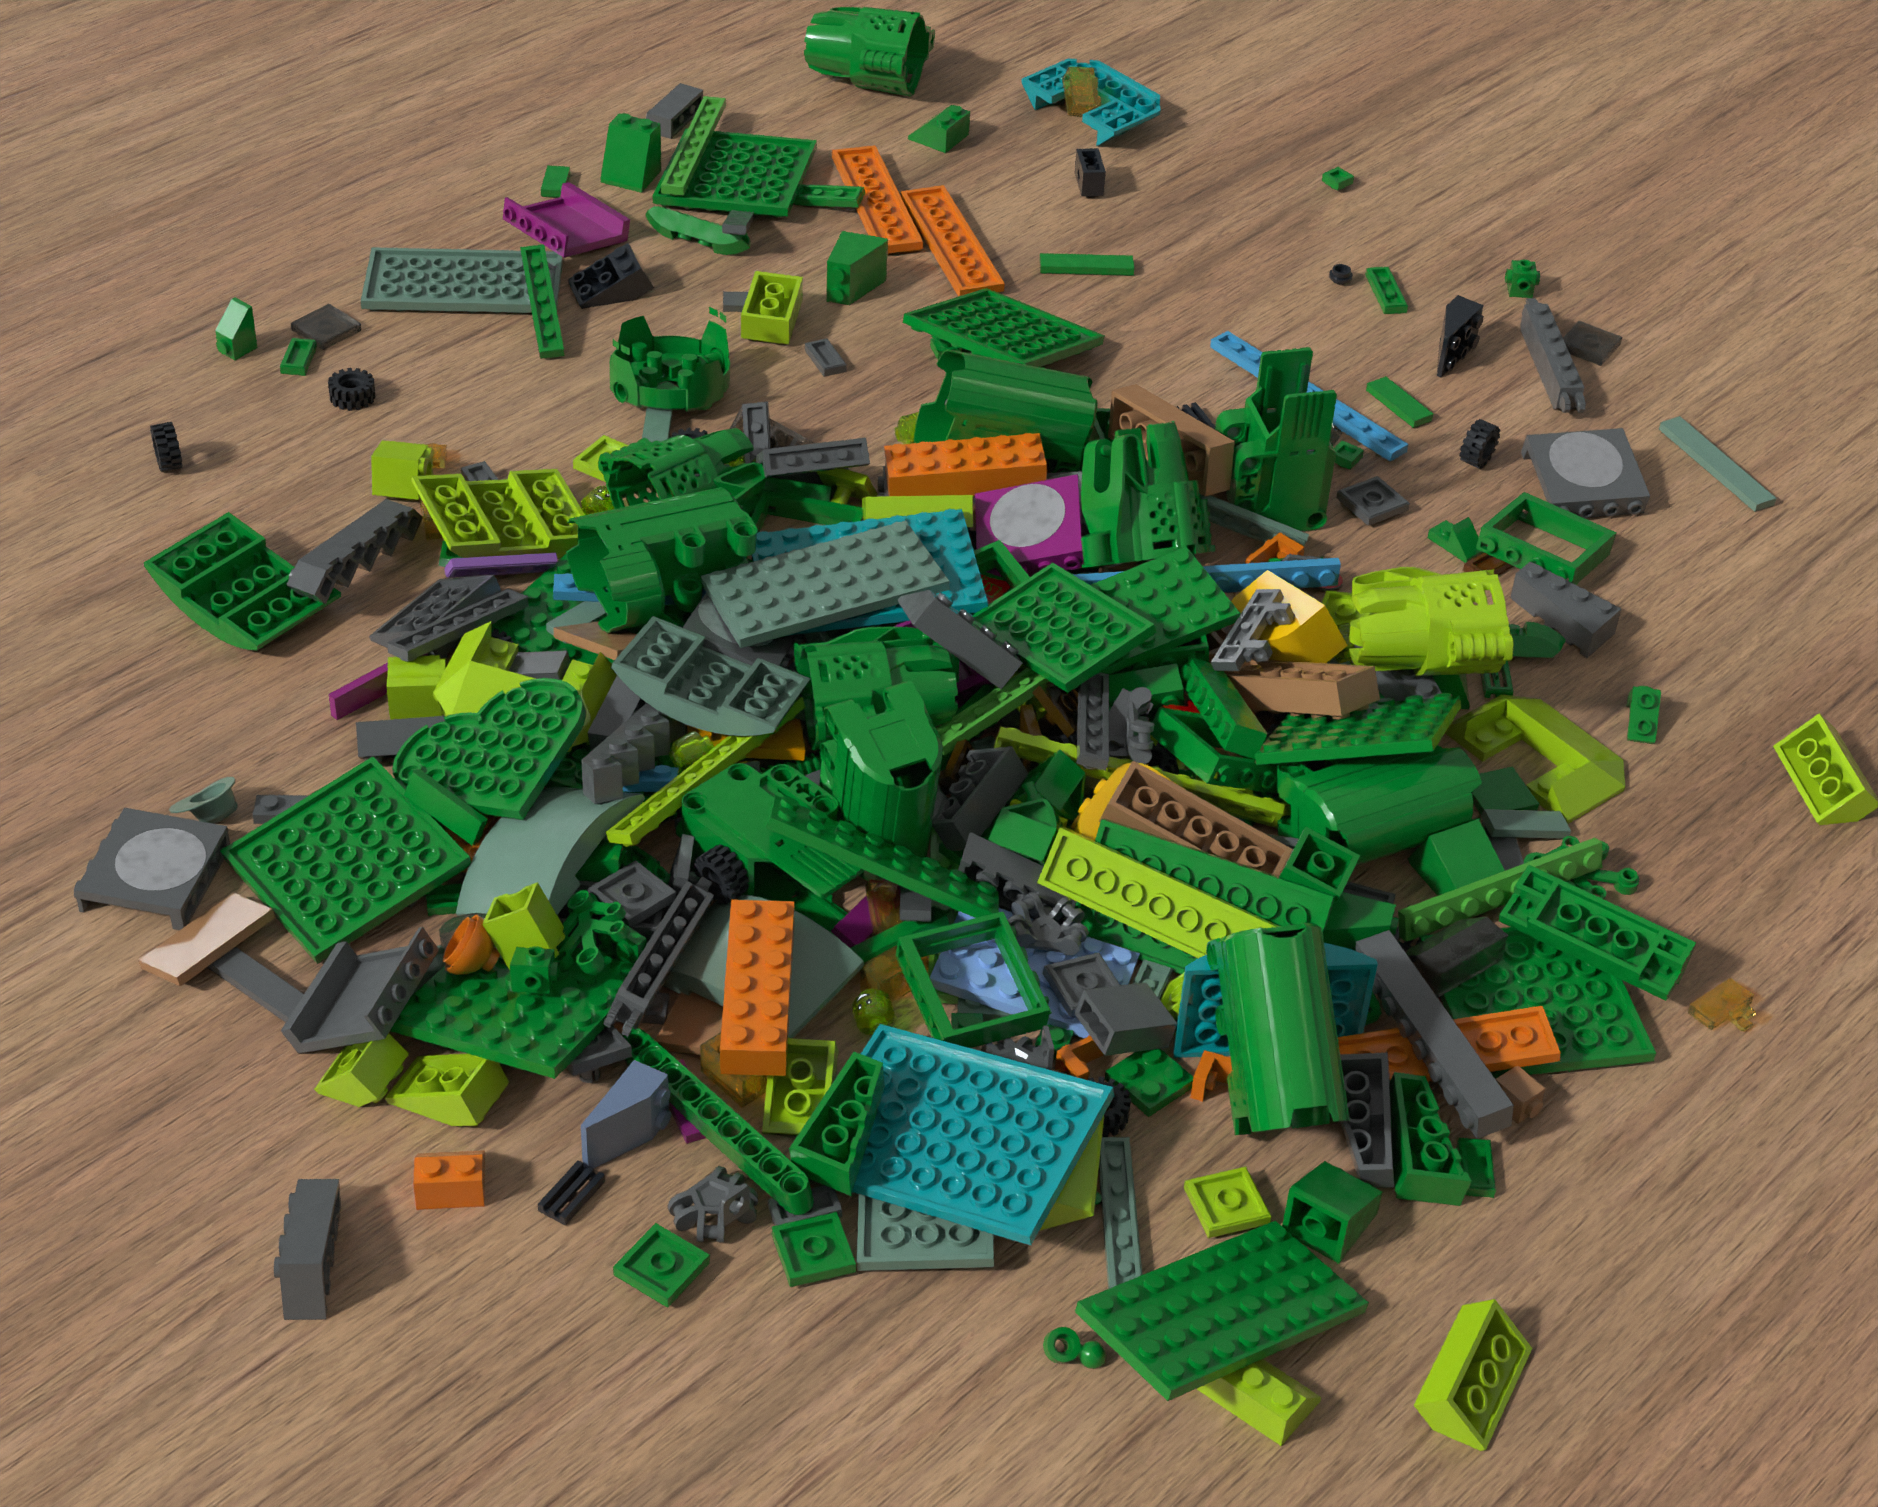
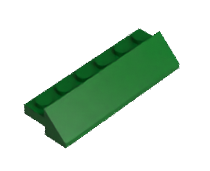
(1598, 932)

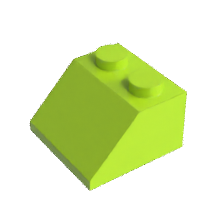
(363, 1071)

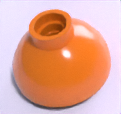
(470, 948)

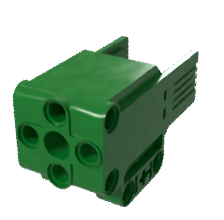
(1270, 456)
(734, 813)

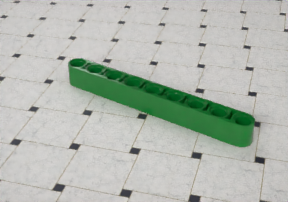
(726, 1128)

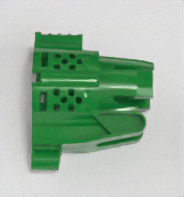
(870, 47)
(672, 465)
(1140, 501)
(866, 663)

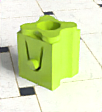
(394, 466)
(412, 687)
(523, 921)

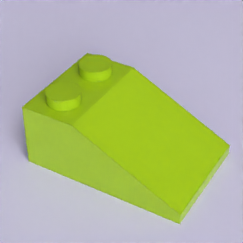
(450, 1088)
(795, 1096)

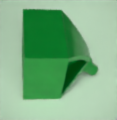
(1059, 782)
(1028, 826)

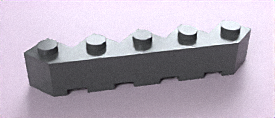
(352, 549)
(627, 752)

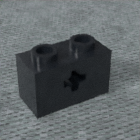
(1090, 172)

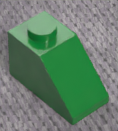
(236, 330)

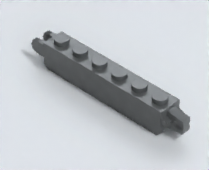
(1551, 357)
(660, 956)

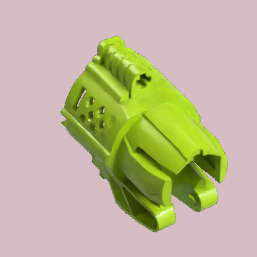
(1430, 622)

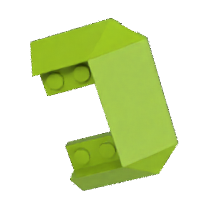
(482, 670)
(1585, 768)

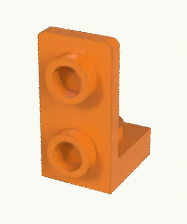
(1276, 547)
(1073, 1057)
(1211, 1068)

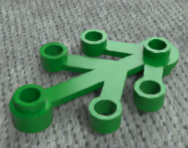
(1624, 881)
(581, 908)

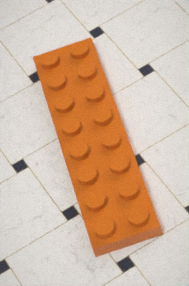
(882, 206)
(951, 240)
(1499, 1039)

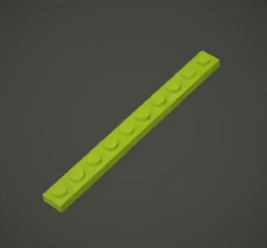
(669, 798)
(1234, 802)

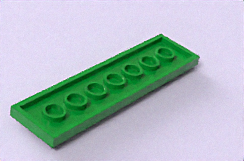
(882, 859)

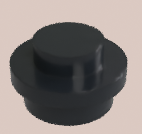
(1340, 274)

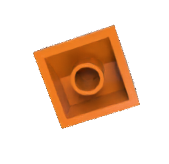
(449, 1179)

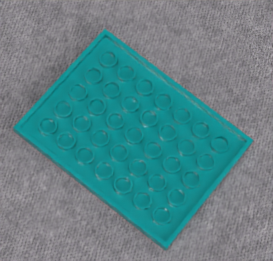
(940, 532)
(974, 1134)

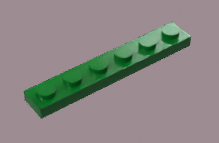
(542, 301)

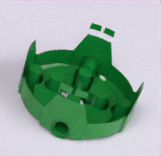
(648, 360)

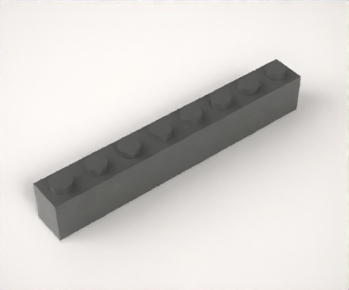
(1436, 1038)

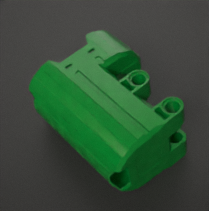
(1010, 399)
(658, 552)
(884, 768)
(1379, 800)
(1278, 1028)

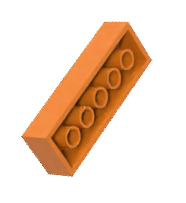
(964, 465)
(757, 988)

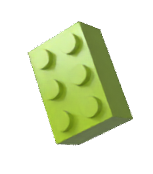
(771, 307)

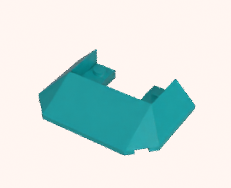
(1123, 100)

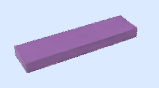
(500, 565)

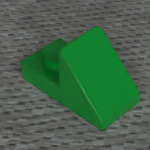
(1457, 538)

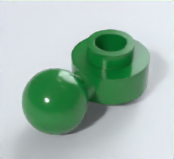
(1091, 1354)

